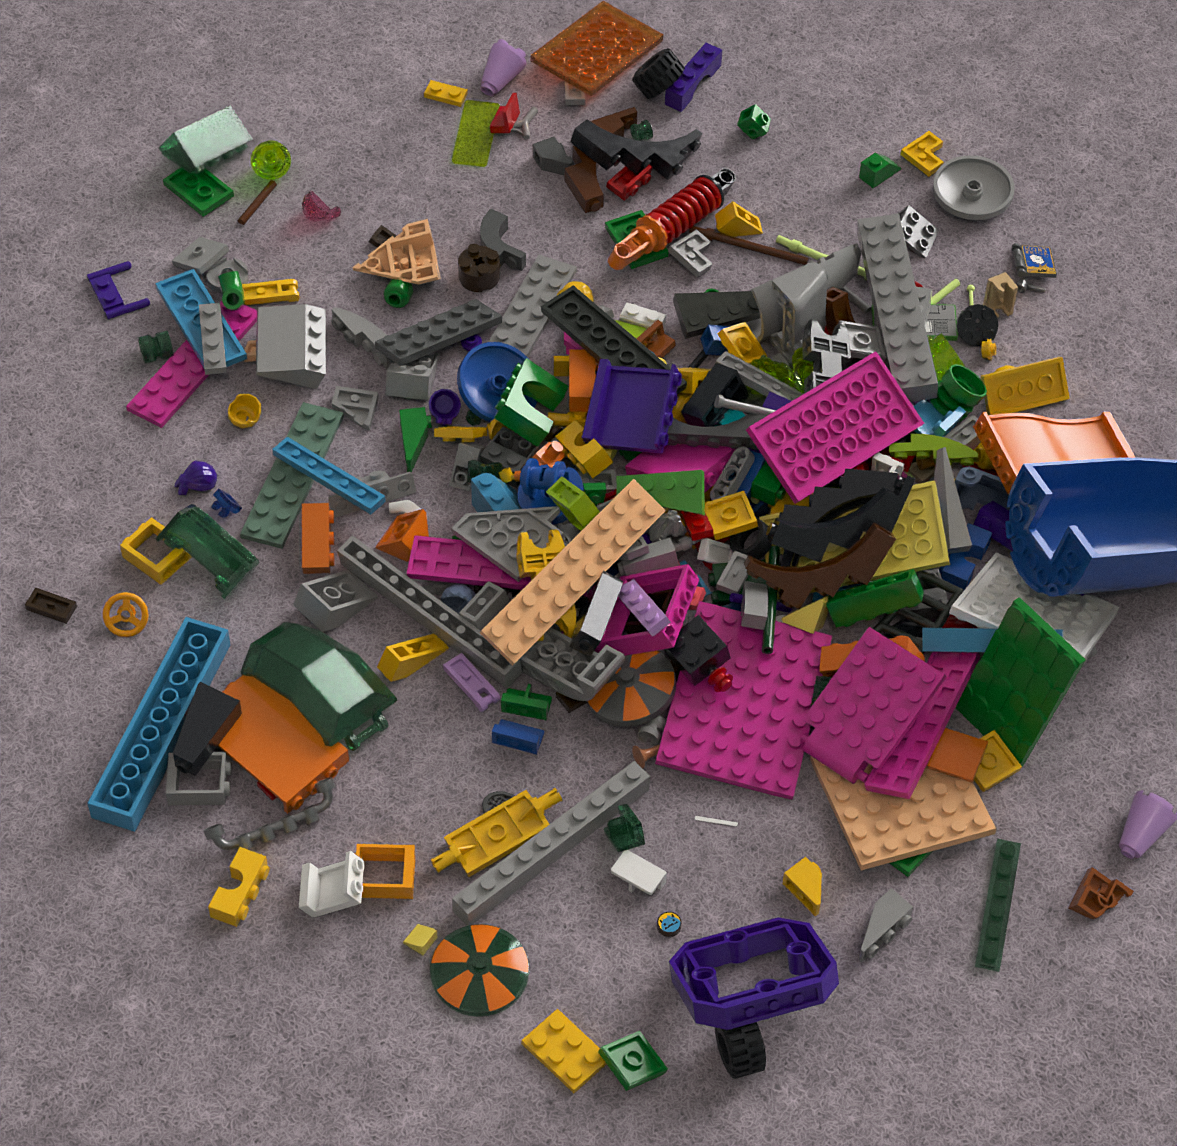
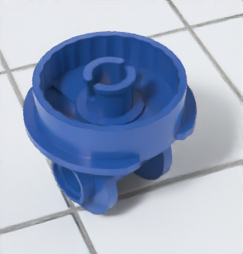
(538, 479)

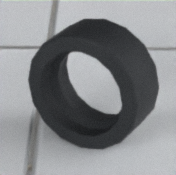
(758, 548)

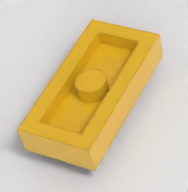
(445, 93)

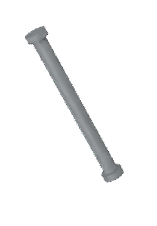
(720, 402)

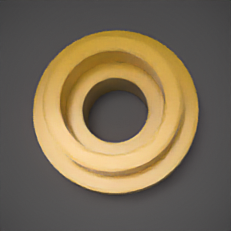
(988, 349)

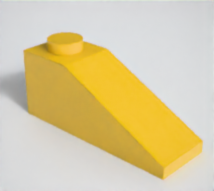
(409, 656)

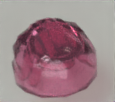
(316, 209)

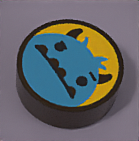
(669, 924)

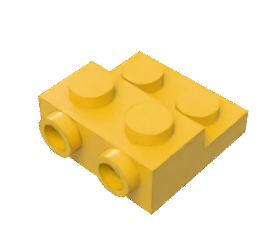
(741, 342)

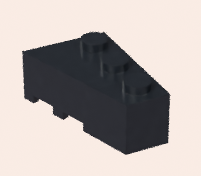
(700, 407)

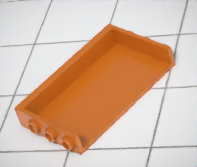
(279, 744)

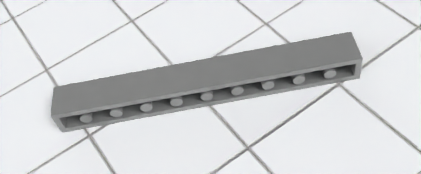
(426, 610)
(550, 844)

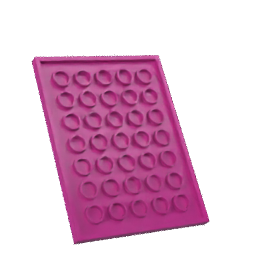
(757, 724)

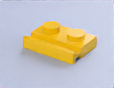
(467, 434)

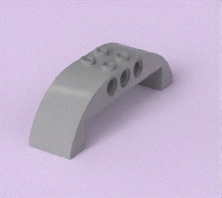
(552, 659)

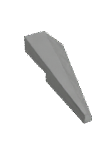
(951, 510)

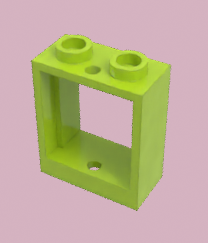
(573, 503)

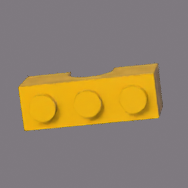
(588, 457)
(232, 904)

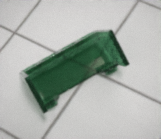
(210, 547)

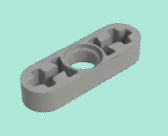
(736, 460)

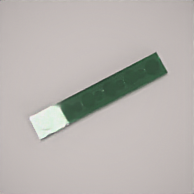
(998, 905)

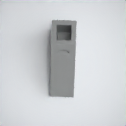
(887, 917)

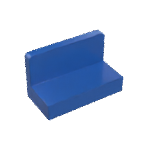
(517, 736)

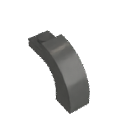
(491, 230)

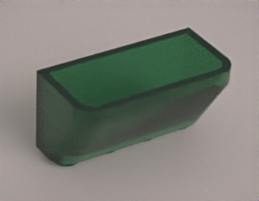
(207, 141)

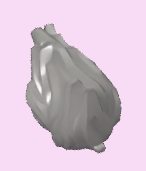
(667, 526)

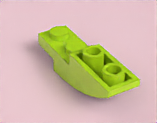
(925, 445)

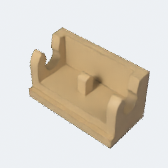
(1001, 294)

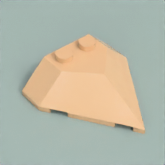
(406, 257)

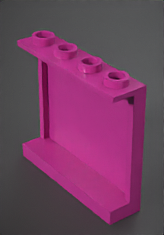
(683, 458)

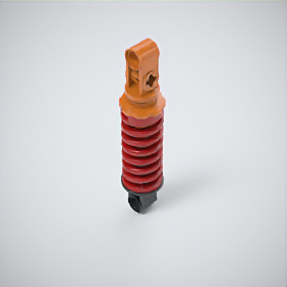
(673, 217)

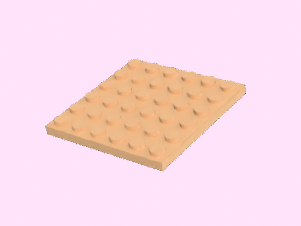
(893, 828)

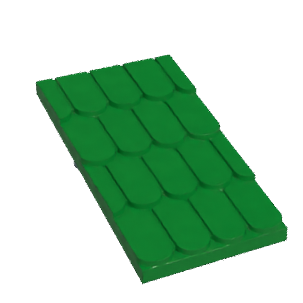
(1020, 680)

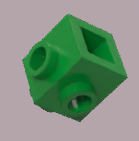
(754, 122)

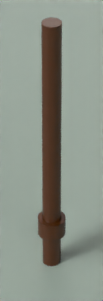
(711, 235)

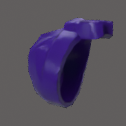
(444, 406)
(198, 477)

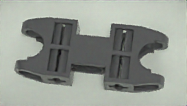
(825, 352)

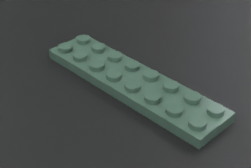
(286, 486)

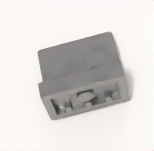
(917, 231)

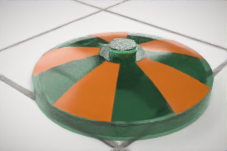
(479, 970)

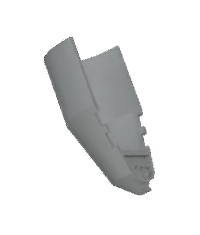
(840, 267)

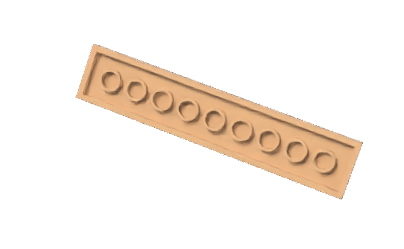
(572, 572)

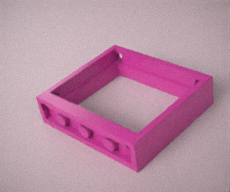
(679, 578)

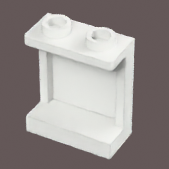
(331, 886)

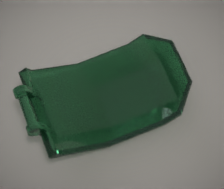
(321, 680)

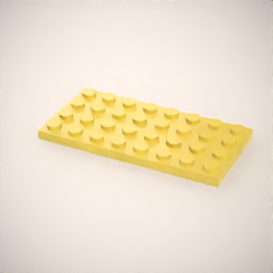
(918, 536)

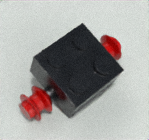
(700, 654)

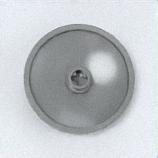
(973, 187)

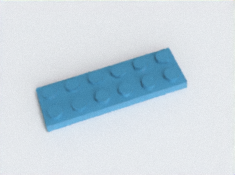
(182, 297)

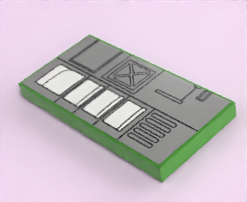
(940, 320)

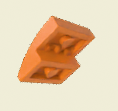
(958, 755)

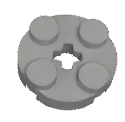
(223, 266)

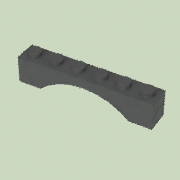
(729, 435)

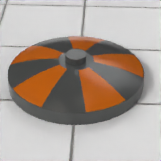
(636, 691)

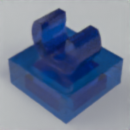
(227, 503)

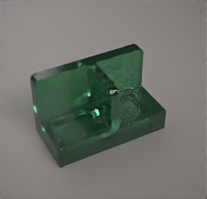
(625, 831)

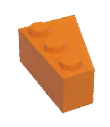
(581, 379)
(317, 538)

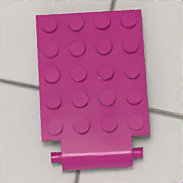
(869, 706)

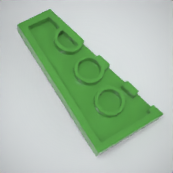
(672, 489)

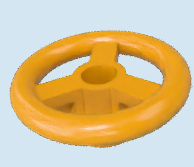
(126, 606)

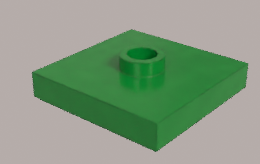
(632, 1060)

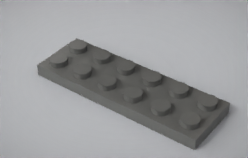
(438, 332)

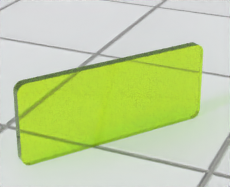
(474, 133)

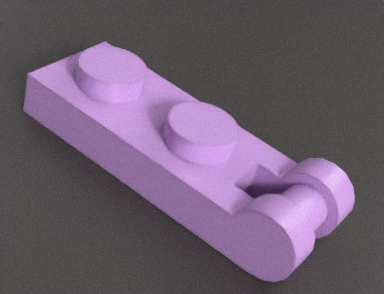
(471, 682)

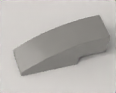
(754, 605)

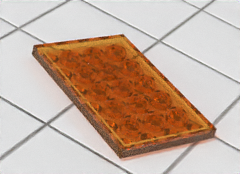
(596, 48)

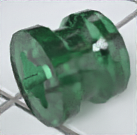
(641, 131)

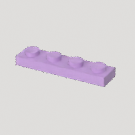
(643, 607)

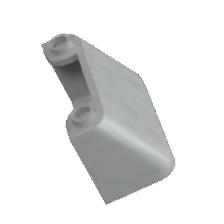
(802, 299)

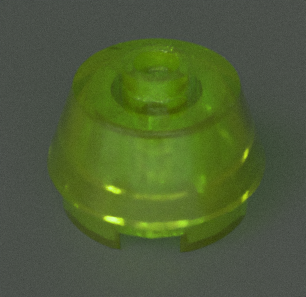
(270, 160)

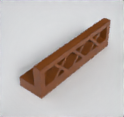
(660, 343)

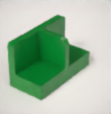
(526, 703)

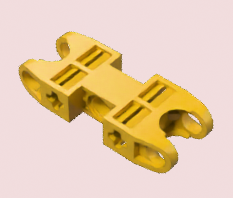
(533, 560)

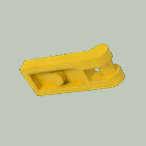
(271, 292)

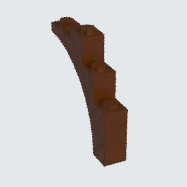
(797, 582)

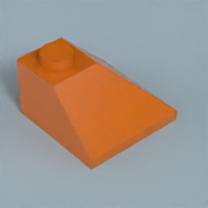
(400, 535)

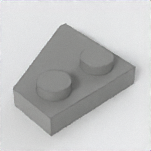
(356, 404)

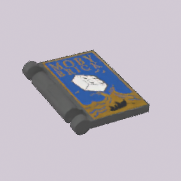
(1033, 261)

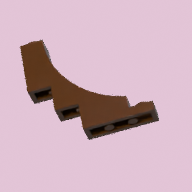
(582, 176)

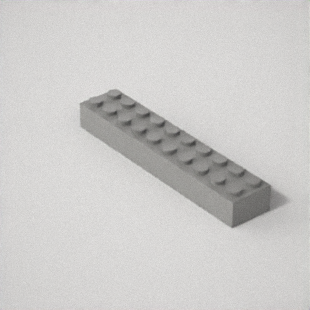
(897, 305)

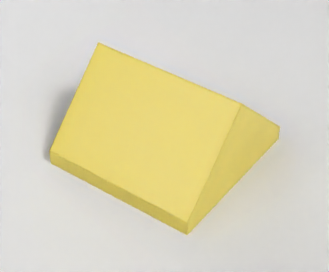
(810, 617)

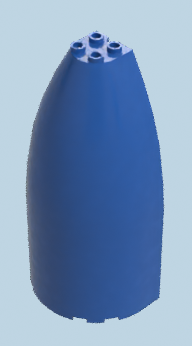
(1094, 524)

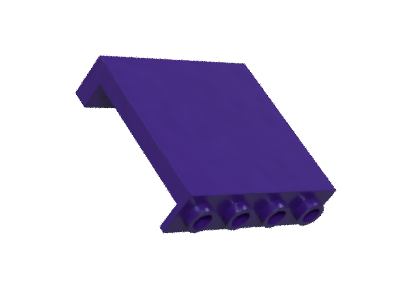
(632, 407)

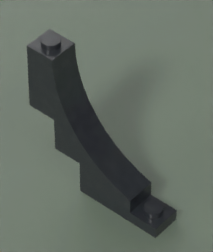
(813, 538)

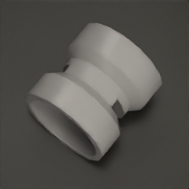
(652, 730)

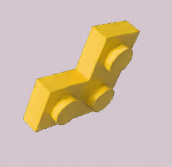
(921, 153)

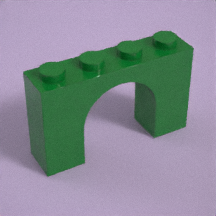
(515, 410)

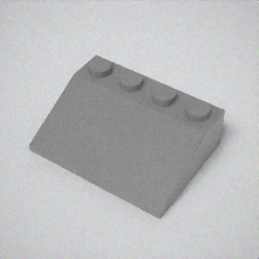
(291, 344)

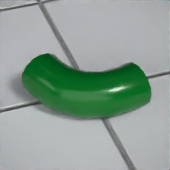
(232, 290)

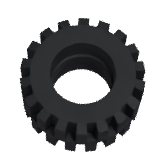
(658, 73)
(741, 1050)

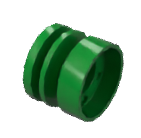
(959, 388)

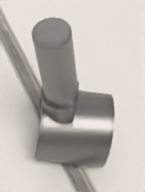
(1023, 284)

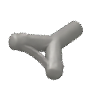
(524, 123)

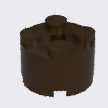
(479, 268)

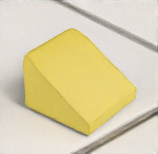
(421, 938)

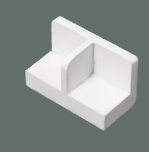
(639, 873)

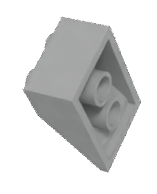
(333, 599)

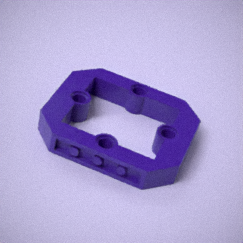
(807, 957)

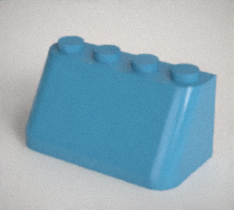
(492, 494)

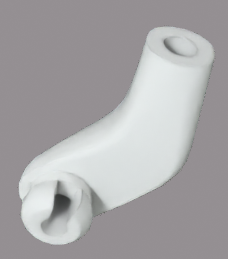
(402, 507)

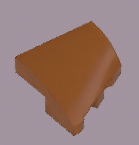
(1094, 903)

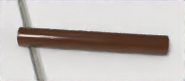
(257, 202)

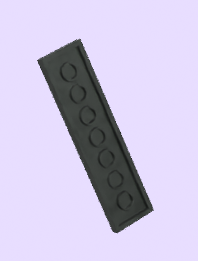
(599, 332)

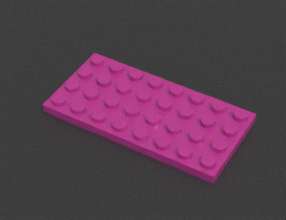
(834, 427)

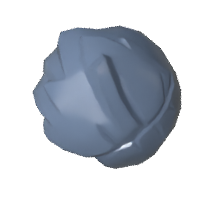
(457, 596)

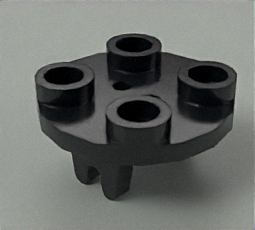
(967, 324)

